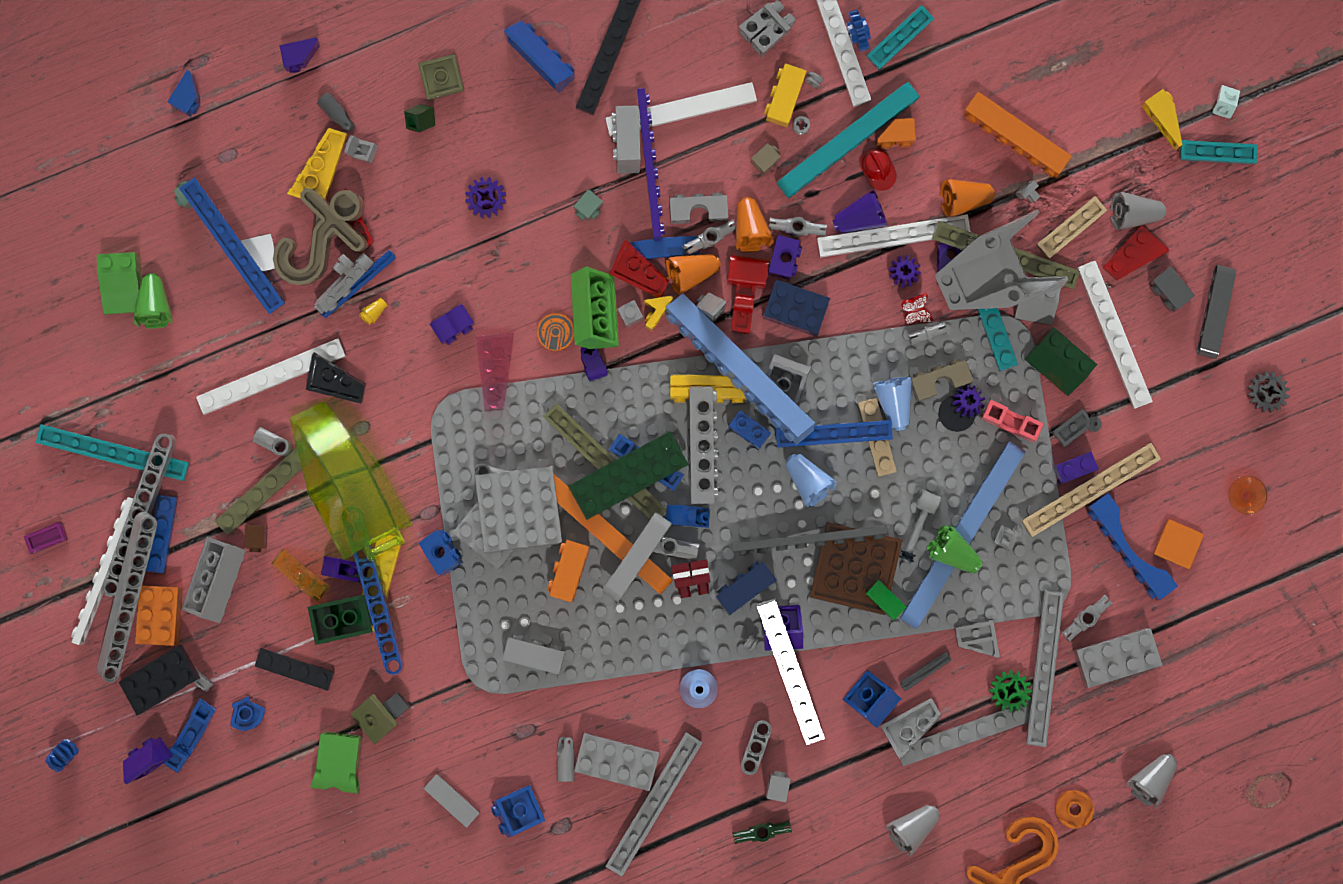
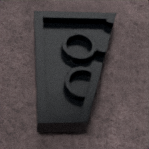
(333, 381)

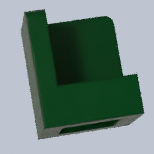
(419, 118)

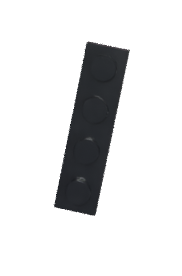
(294, 669)

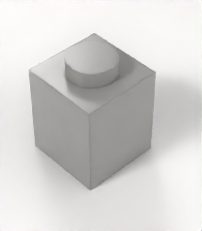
(630, 314)

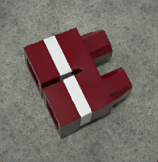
(683, 580)

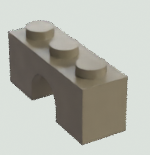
(957, 374)

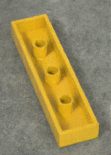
(386, 566)

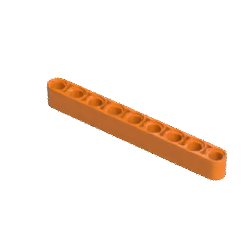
(610, 537)

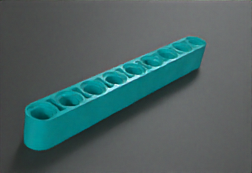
(848, 140)

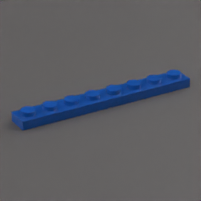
(232, 245)

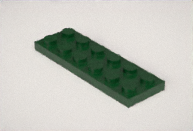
(628, 475)

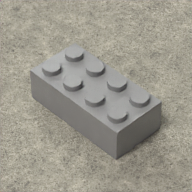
(1117, 657)
(616, 761)

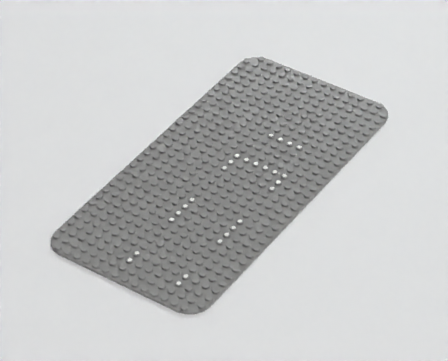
(753, 504)

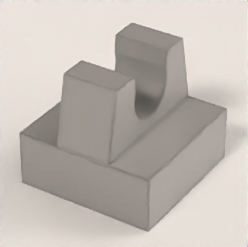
(1028, 191)
(1006, 537)

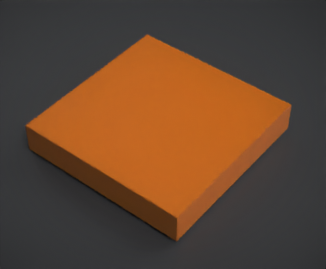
(1178, 544)

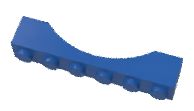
(1107, 515)

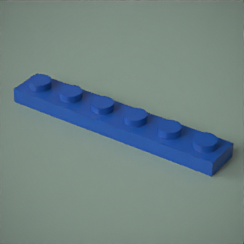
(841, 434)

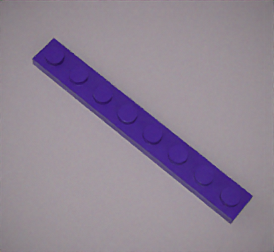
(650, 156)

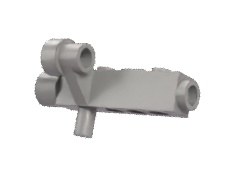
(350, 273)

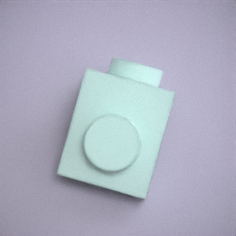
(1226, 102)

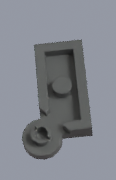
(1075, 427)

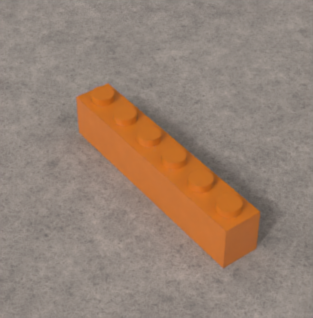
(1017, 135)

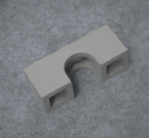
(682, 206)

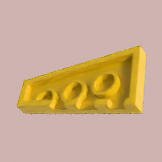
(321, 166)

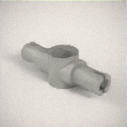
(808, 228)
(702, 242)
(1094, 611)

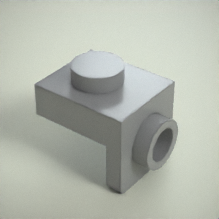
(361, 149)

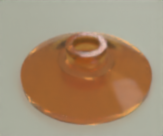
(1256, 491)

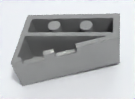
(627, 139)

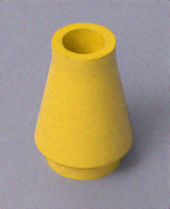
(373, 311)

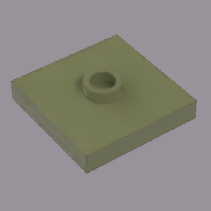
(441, 77)
(374, 719)

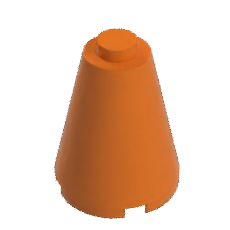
(964, 196)
(751, 227)
(690, 270)

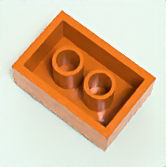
(568, 571)
(159, 615)

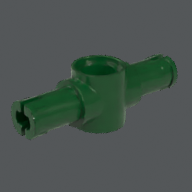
(772, 830)

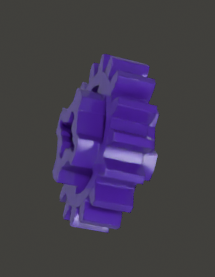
(490, 191)

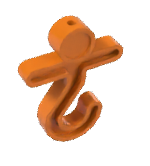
(1016, 872)

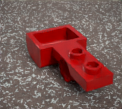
(746, 275)

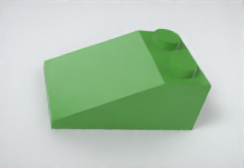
(119, 281)

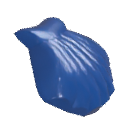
(246, 715)

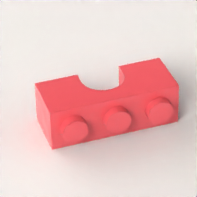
(1019, 425)

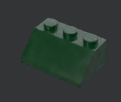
(1060, 361)

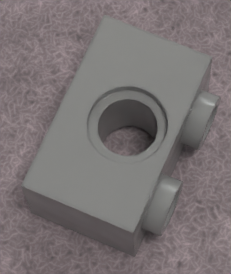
(778, 786)

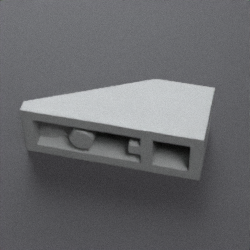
(711, 306)

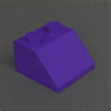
(793, 622)
(145, 759)

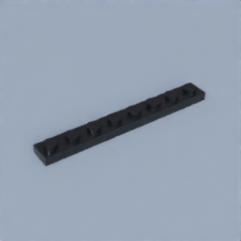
(607, 56)

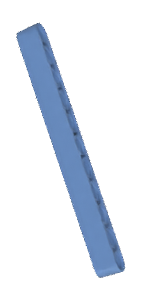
(967, 527)

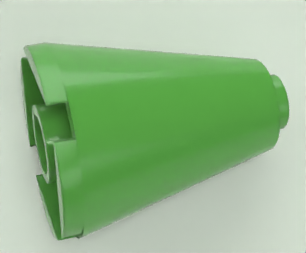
(152, 304)

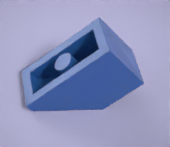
(186, 96)

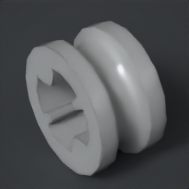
(814, 80)
(796, 128)
(751, 642)

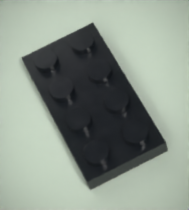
(159, 680)

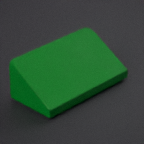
(885, 600)

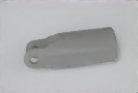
(565, 760)

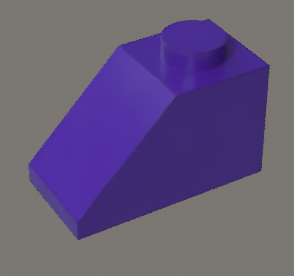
(298, 54)
(341, 569)

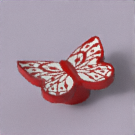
(916, 310)

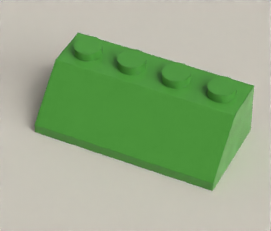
(594, 309)

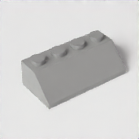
(213, 580)

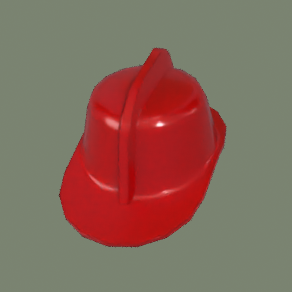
(878, 168)

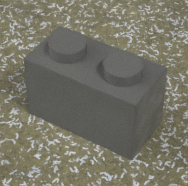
(1171, 289)

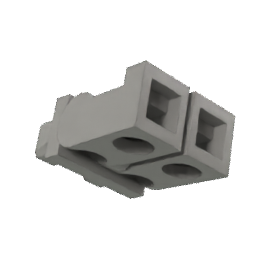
(766, 27)

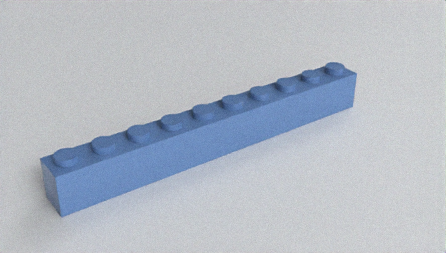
(739, 369)

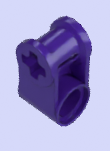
(593, 364)

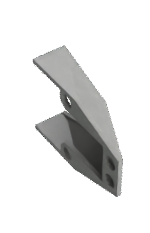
(990, 273)

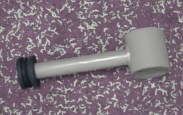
(927, 504)

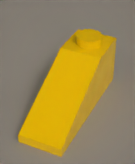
(1163, 114)

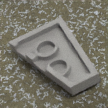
(910, 726)

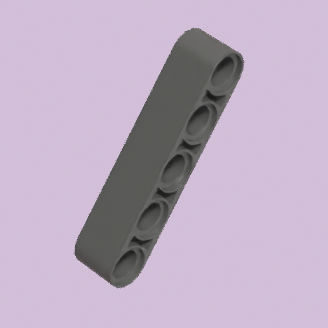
(1216, 311)

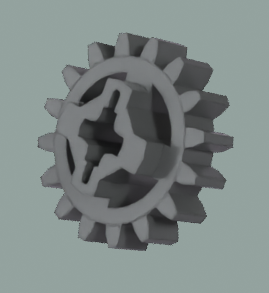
(1275, 392)

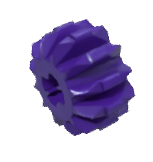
(910, 267)
(962, 403)

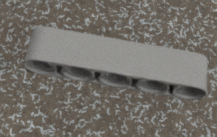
(636, 557)

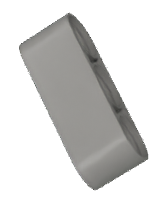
(755, 737)

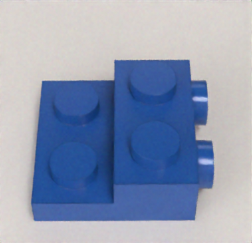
(517, 811)

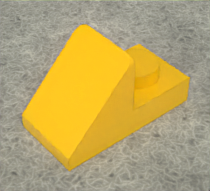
(659, 306)

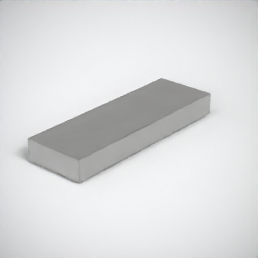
(451, 800)

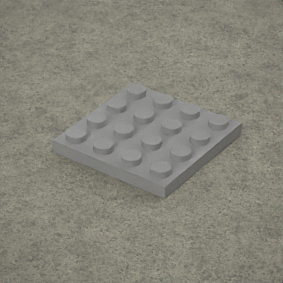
(518, 509)

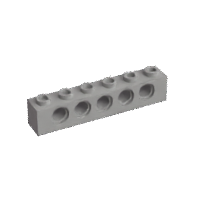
(696, 395)

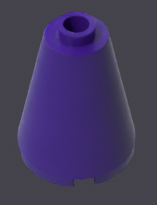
(861, 215)

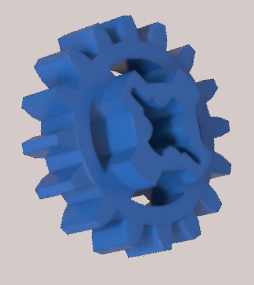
(858, 30)

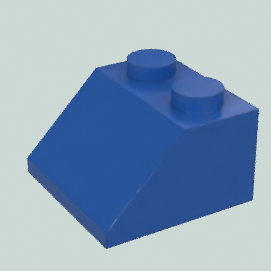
(872, 699)

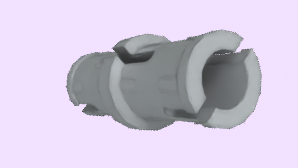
(927, 333)

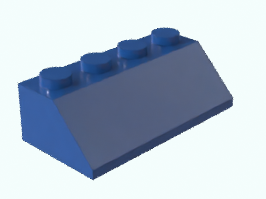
(539, 56)

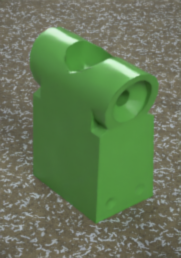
(338, 762)

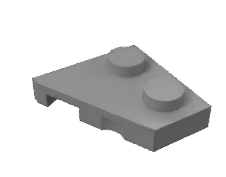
(978, 637)

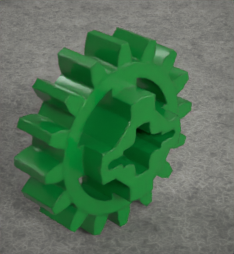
(1004, 687)

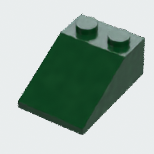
(340, 619)

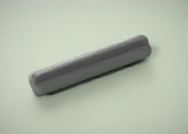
(925, 671)

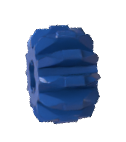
(61, 755)

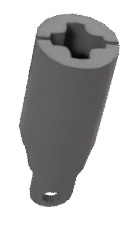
(335, 111)

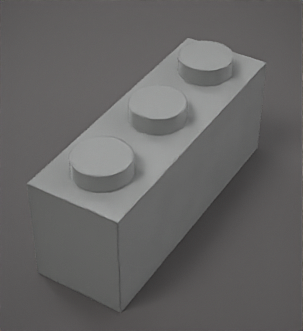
(534, 654)

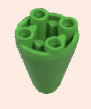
(954, 550)

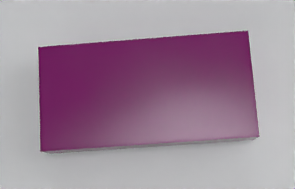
(45, 538)

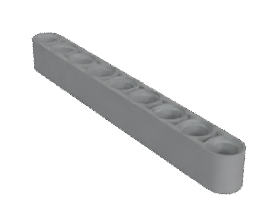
(139, 504)
(123, 588)

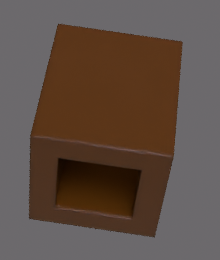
(255, 537)

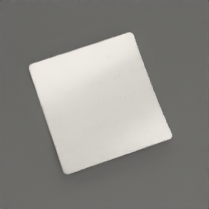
(261, 250)

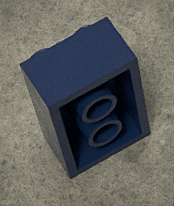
(796, 308)
(745, 587)

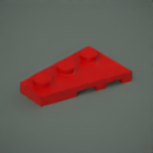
(1136, 252)

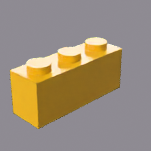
(785, 95)

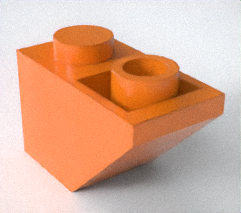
(900, 133)

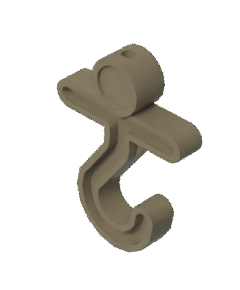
(330, 221)

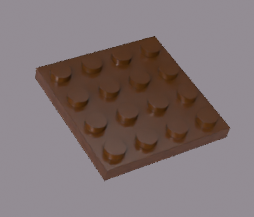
(852, 568)

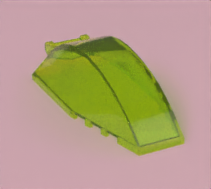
(347, 484)

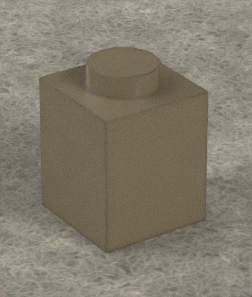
(766, 158)

